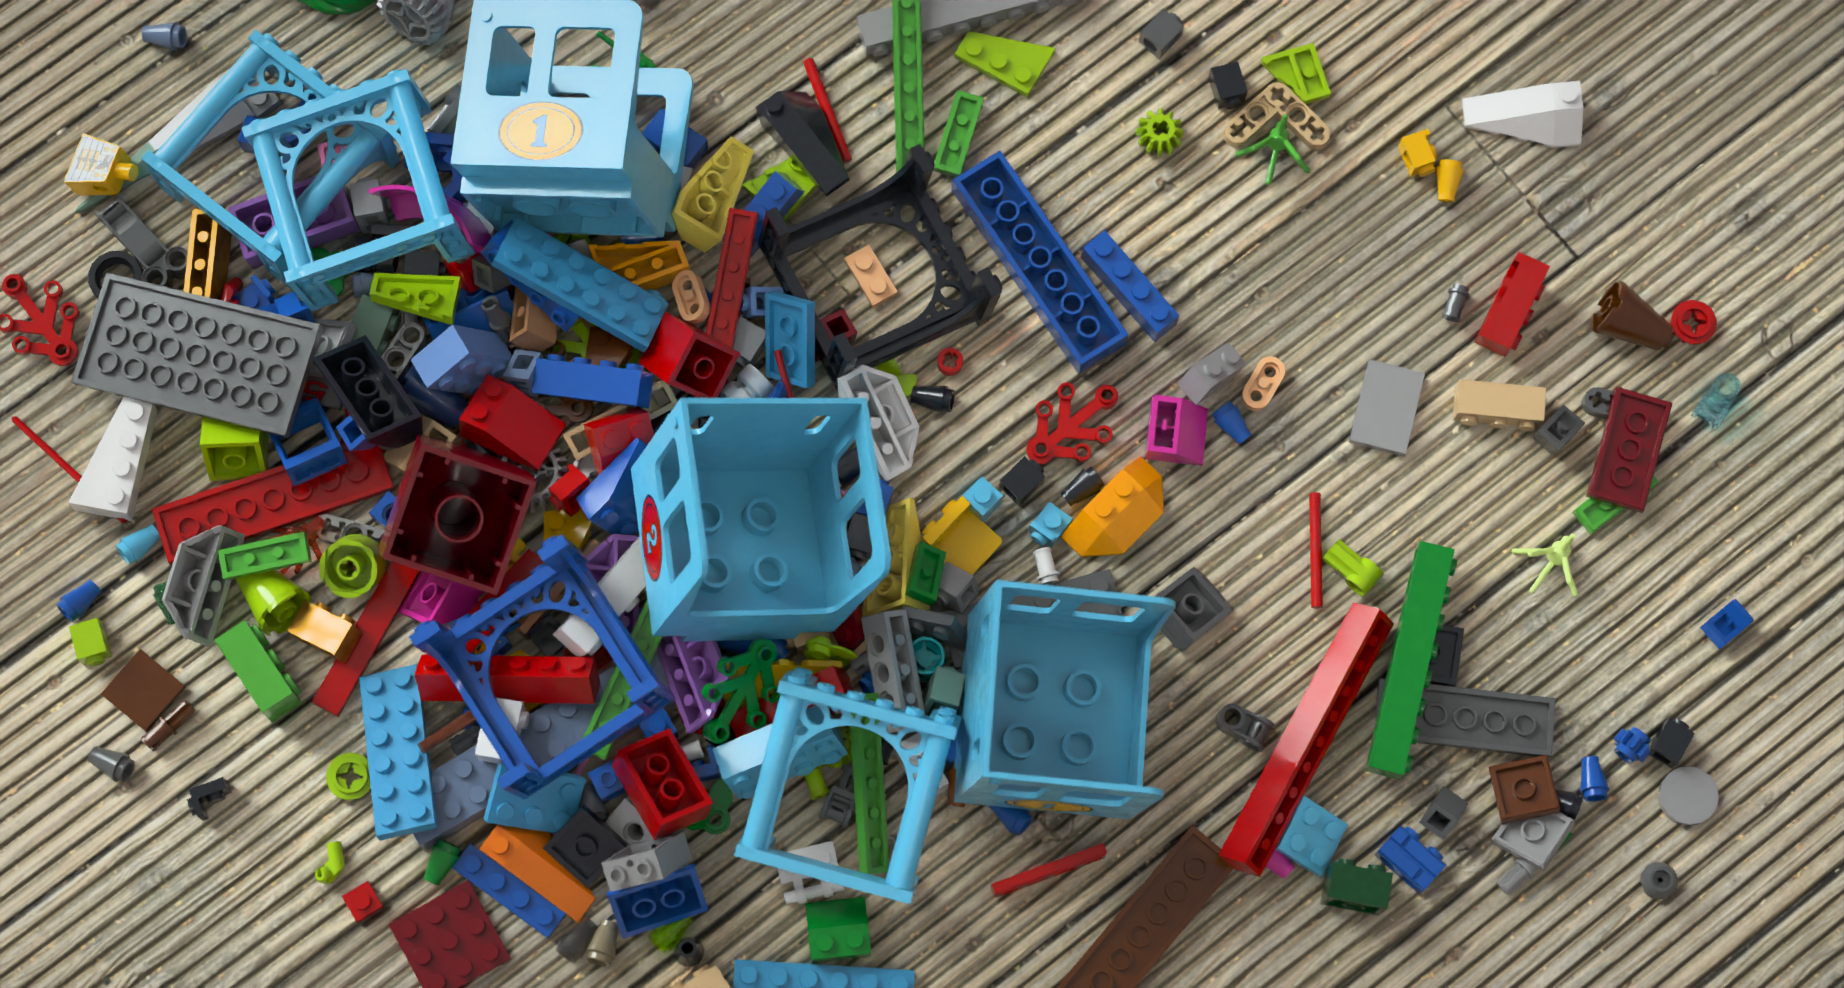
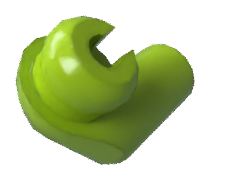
(334, 866)

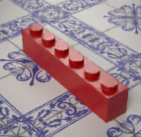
(519, 679)

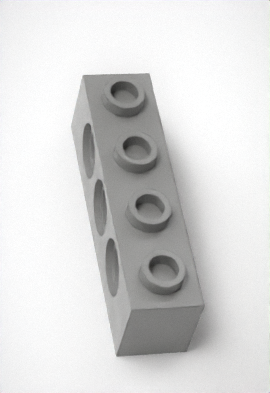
(892, 660)

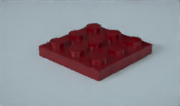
(450, 939)

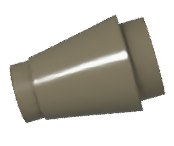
(603, 944)

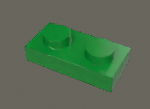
(925, 573)

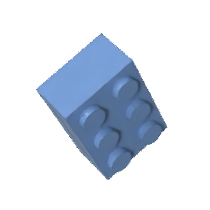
(462, 359)

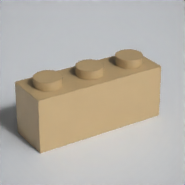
(1499, 404)

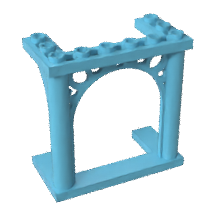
(365, 145)
(276, 155)
(797, 692)

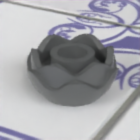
(1650, 884)

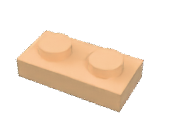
(870, 276)

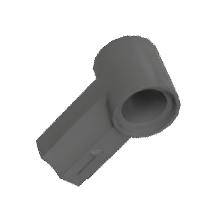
(446, 119)

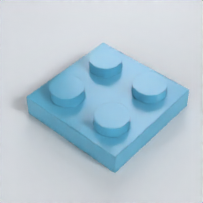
(1311, 837)

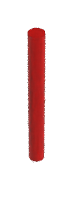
(825, 104)
(1315, 550)

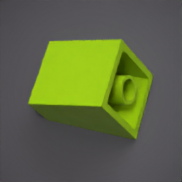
(232, 450)

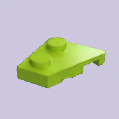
(1300, 72)

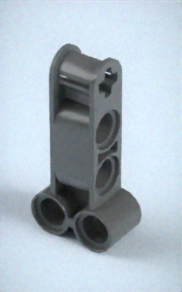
(142, 243)

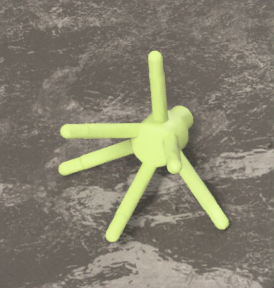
(1557, 555)

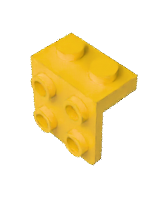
(962, 536)

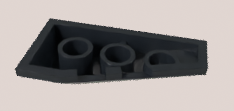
(805, 136)

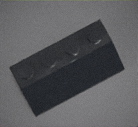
(371, 393)

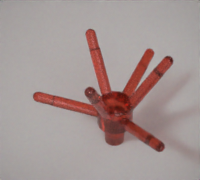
(311, 530)

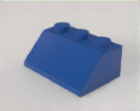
(469, 311)
(658, 902)

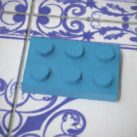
(791, 329)
(542, 811)

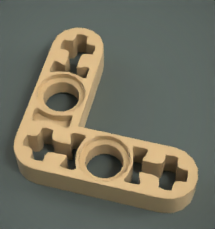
(1272, 109)

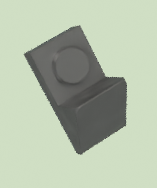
(1558, 430)

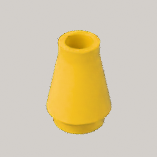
(1448, 179)

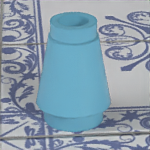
(137, 544)

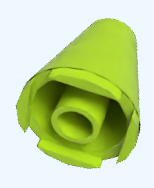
(273, 599)

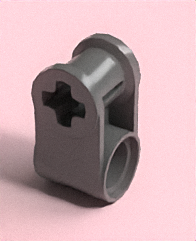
(1246, 726)

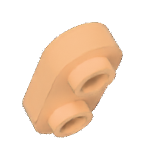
(692, 303)
(1263, 385)

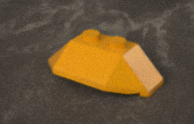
(1118, 512)

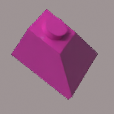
(438, 599)

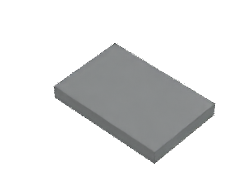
(1386, 407)

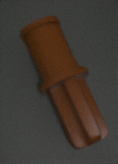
(168, 725)

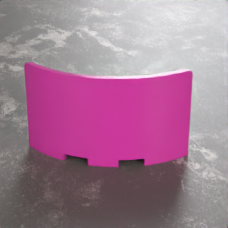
(406, 207)

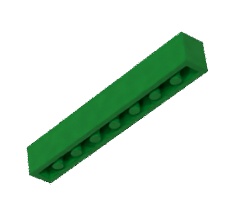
(1410, 660)

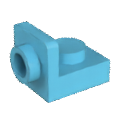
(1049, 525)

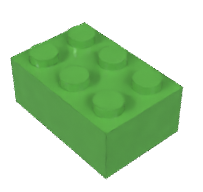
(260, 670)

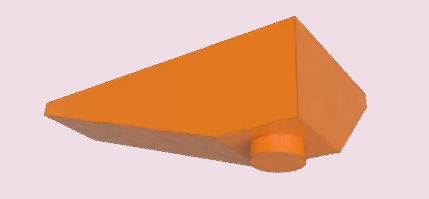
(523, 856)

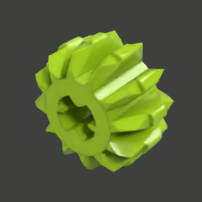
(1165, 140)

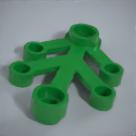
(742, 687)

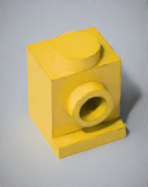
(1418, 153)

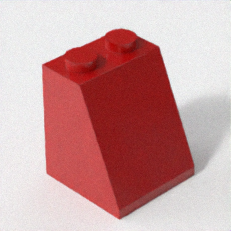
(689, 357)

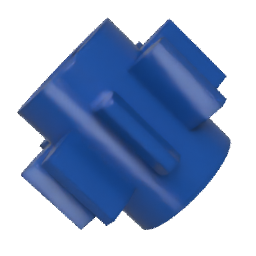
(1632, 745)

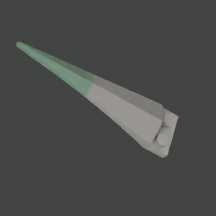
(254, 106)

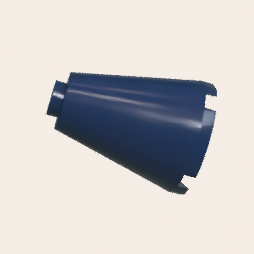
(435, 404)

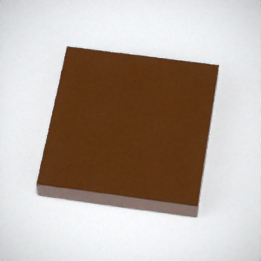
(143, 690)
(1524, 789)

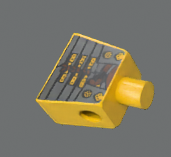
(99, 168)

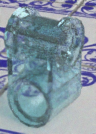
(1714, 404)

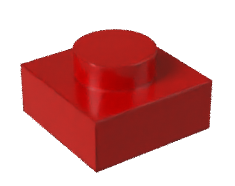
(362, 901)

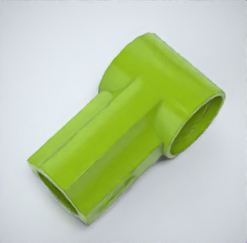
(1359, 572)

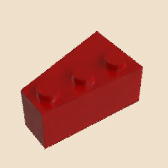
(1512, 305)

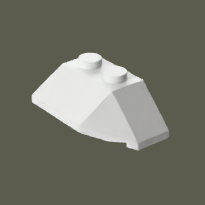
(890, 415)

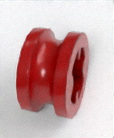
(958, 363)

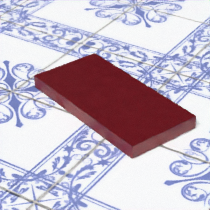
(1629, 449)

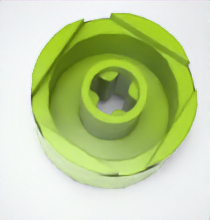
(340, 575)

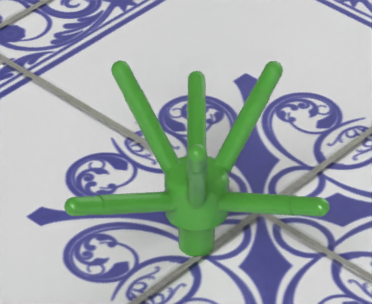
(1277, 141)

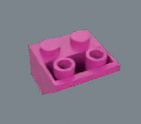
(1176, 431)

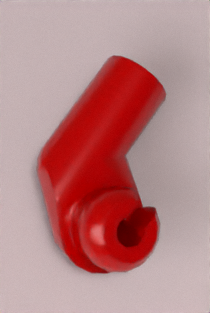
(230, 289)

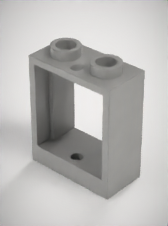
(644, 864)

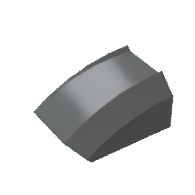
(1196, 609)

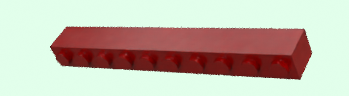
(1306, 739)

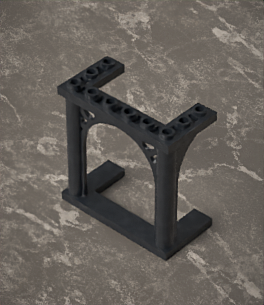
(904, 188)

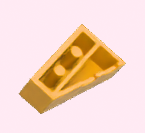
(645, 264)

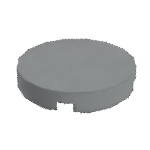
(1688, 795)

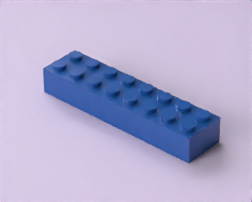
(1039, 262)

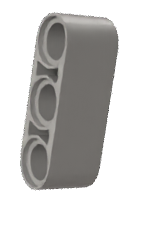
(400, 348)

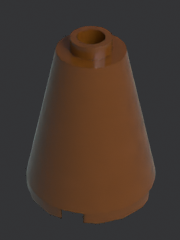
(1630, 319)

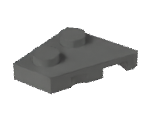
(938, 626)

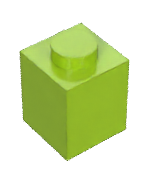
(90, 642)

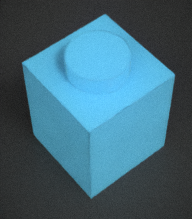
(983, 498)

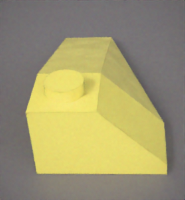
(705, 200)
(903, 537)

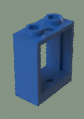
(315, 460)

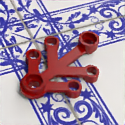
(42, 323)
(1069, 427)

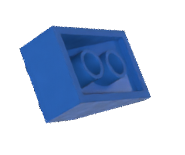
(610, 497)

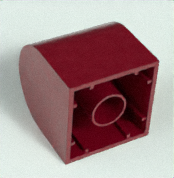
(457, 514)

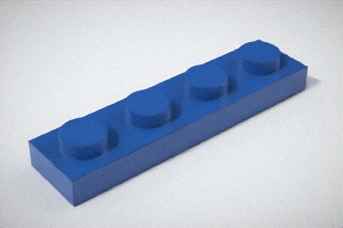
(509, 891)

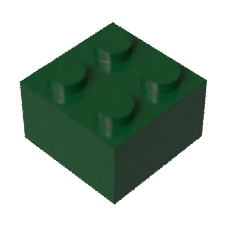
(1356, 887)

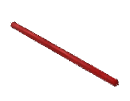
(48, 450)

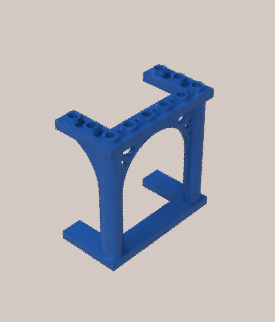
(448, 647)

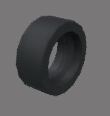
(107, 260)

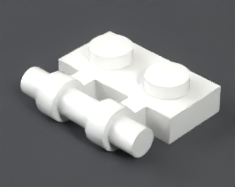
(822, 852)

